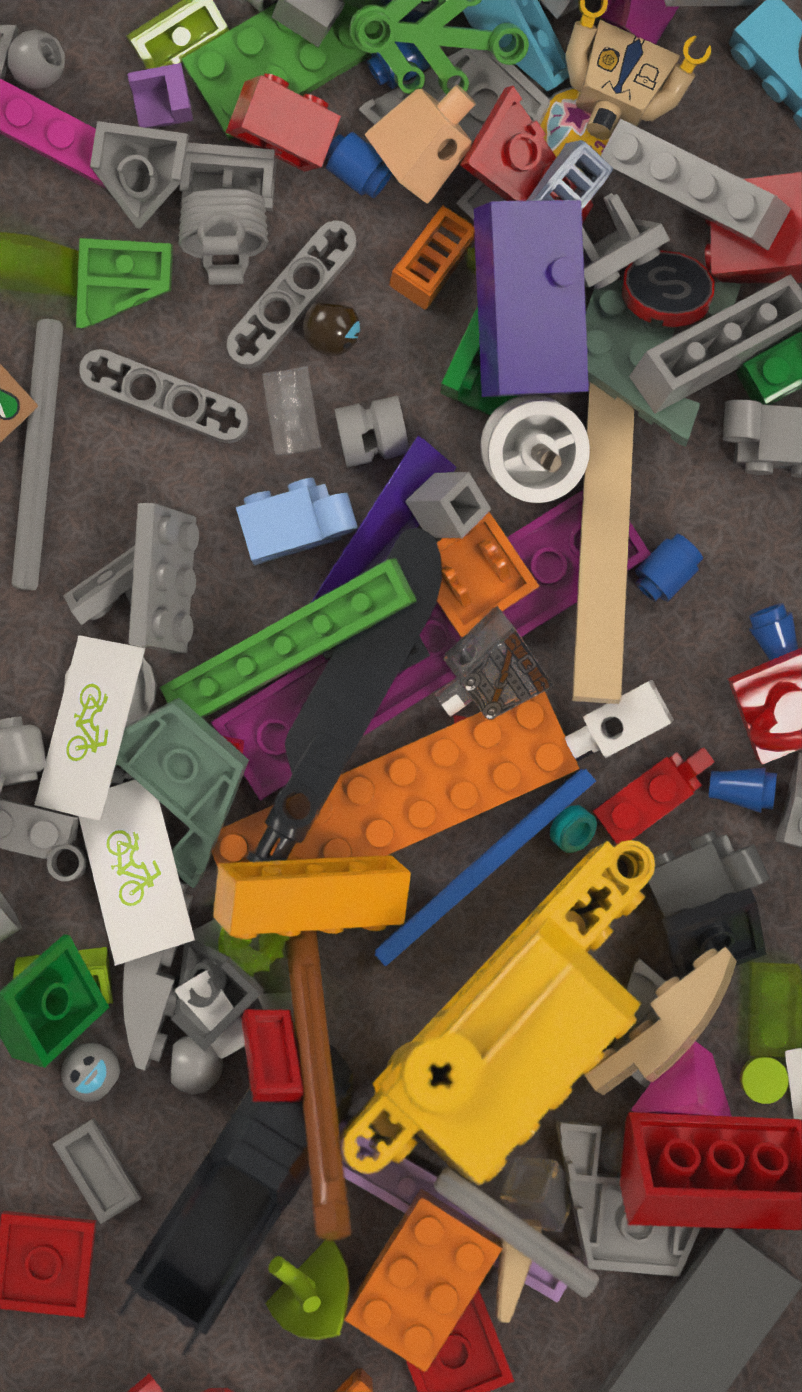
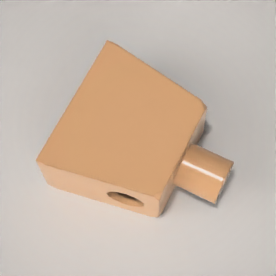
(423, 139)

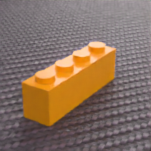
(310, 895)

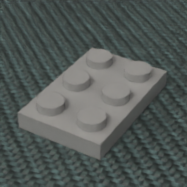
(163, 579)

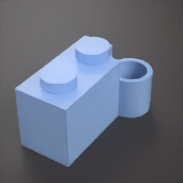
(294, 520)

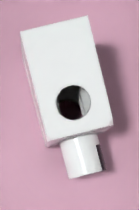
(640, 712)

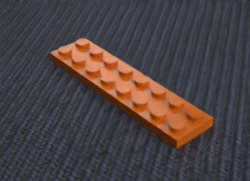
(422, 787)

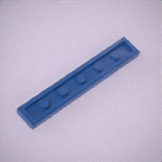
(484, 866)

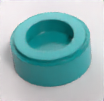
(573, 829)

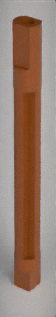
(318, 1087)

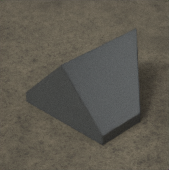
(224, 975)

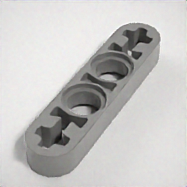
(287, 291)
(167, 390)

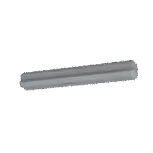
(516, 1232)

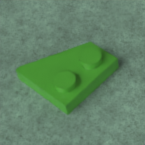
(119, 277)

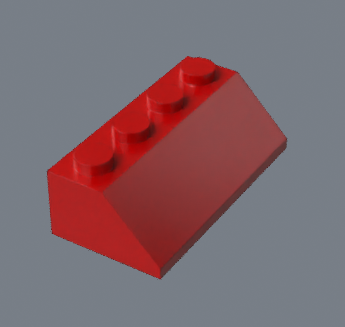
(712, 1171)

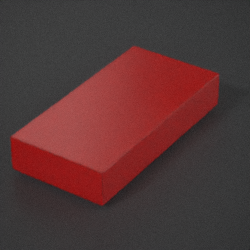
(272, 1055)

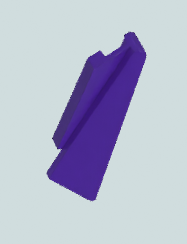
(387, 517)

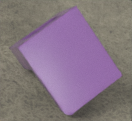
(160, 96)

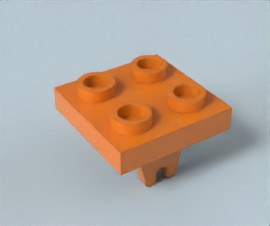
(480, 574)

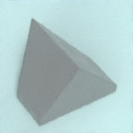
(138, 166)

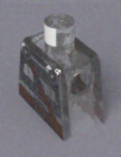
(492, 669)

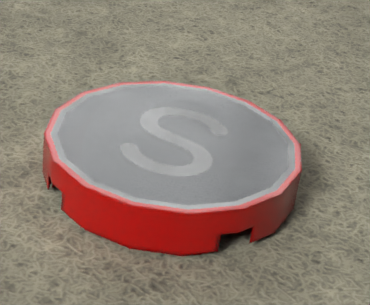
(668, 289)

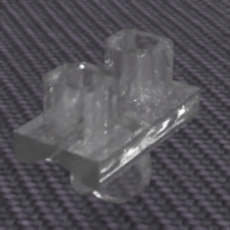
(291, 411)

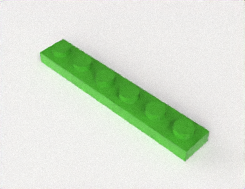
(293, 640)

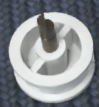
(535, 448)

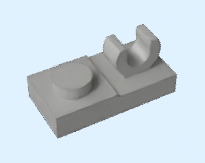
(99, 592)

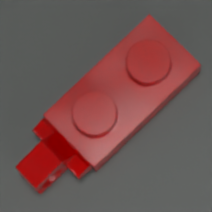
(651, 795)

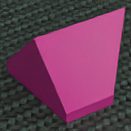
(687, 1088)

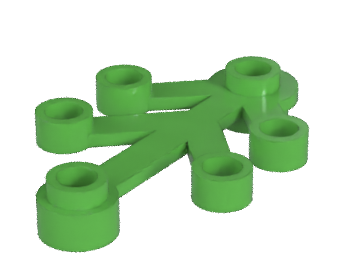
(428, 36)

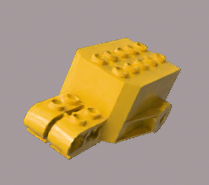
(511, 1032)

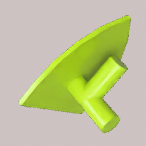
(312, 1296)

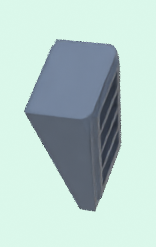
(587, 161)

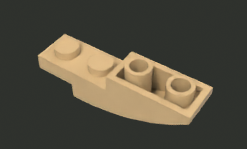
(684, 1013)

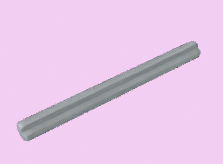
(37, 455)

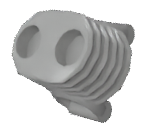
(223, 224)

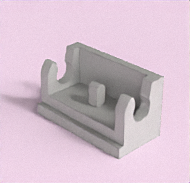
(230, 167)

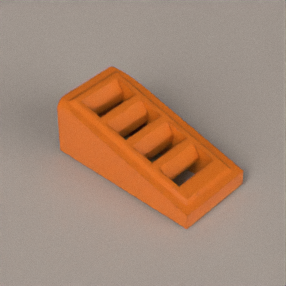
(417, 280)

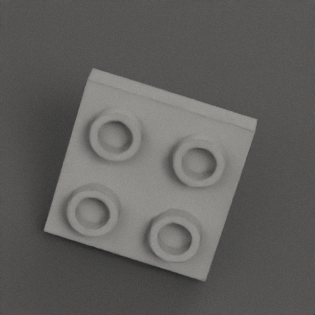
(631, 242)

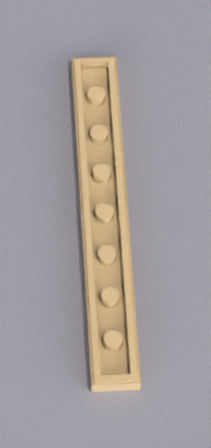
(603, 550)

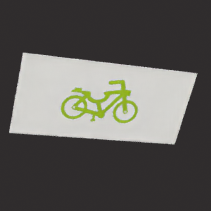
(89, 727)
(136, 875)

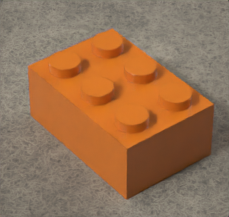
(423, 1280)

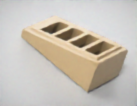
(511, 1276)

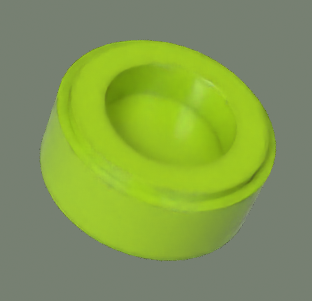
(764, 1079)

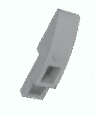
(148, 999)

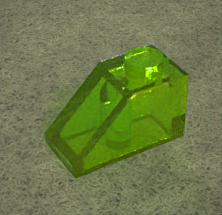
(37, 265)

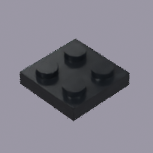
(725, 922)

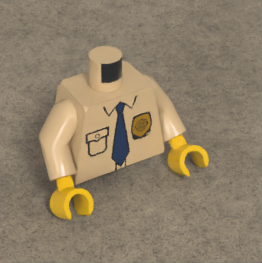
(624, 74)

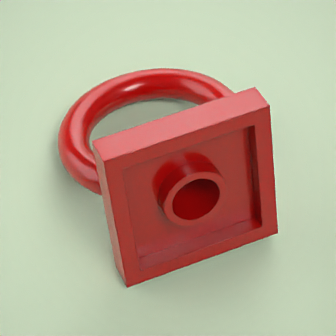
(771, 705)

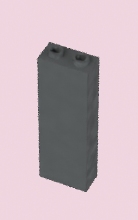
(707, 1320)

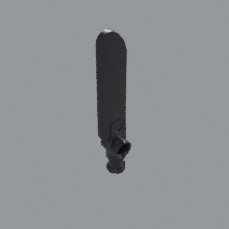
(350, 696)

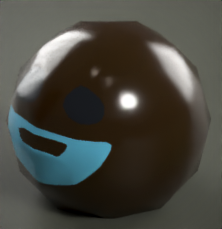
(331, 328)

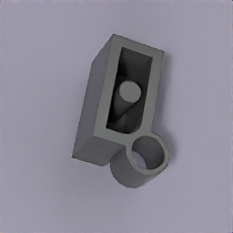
(703, 873)

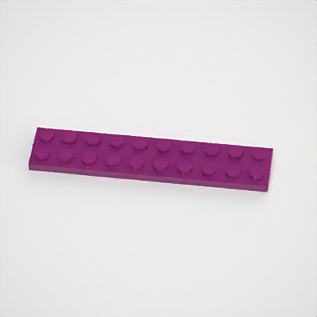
(550, 553)

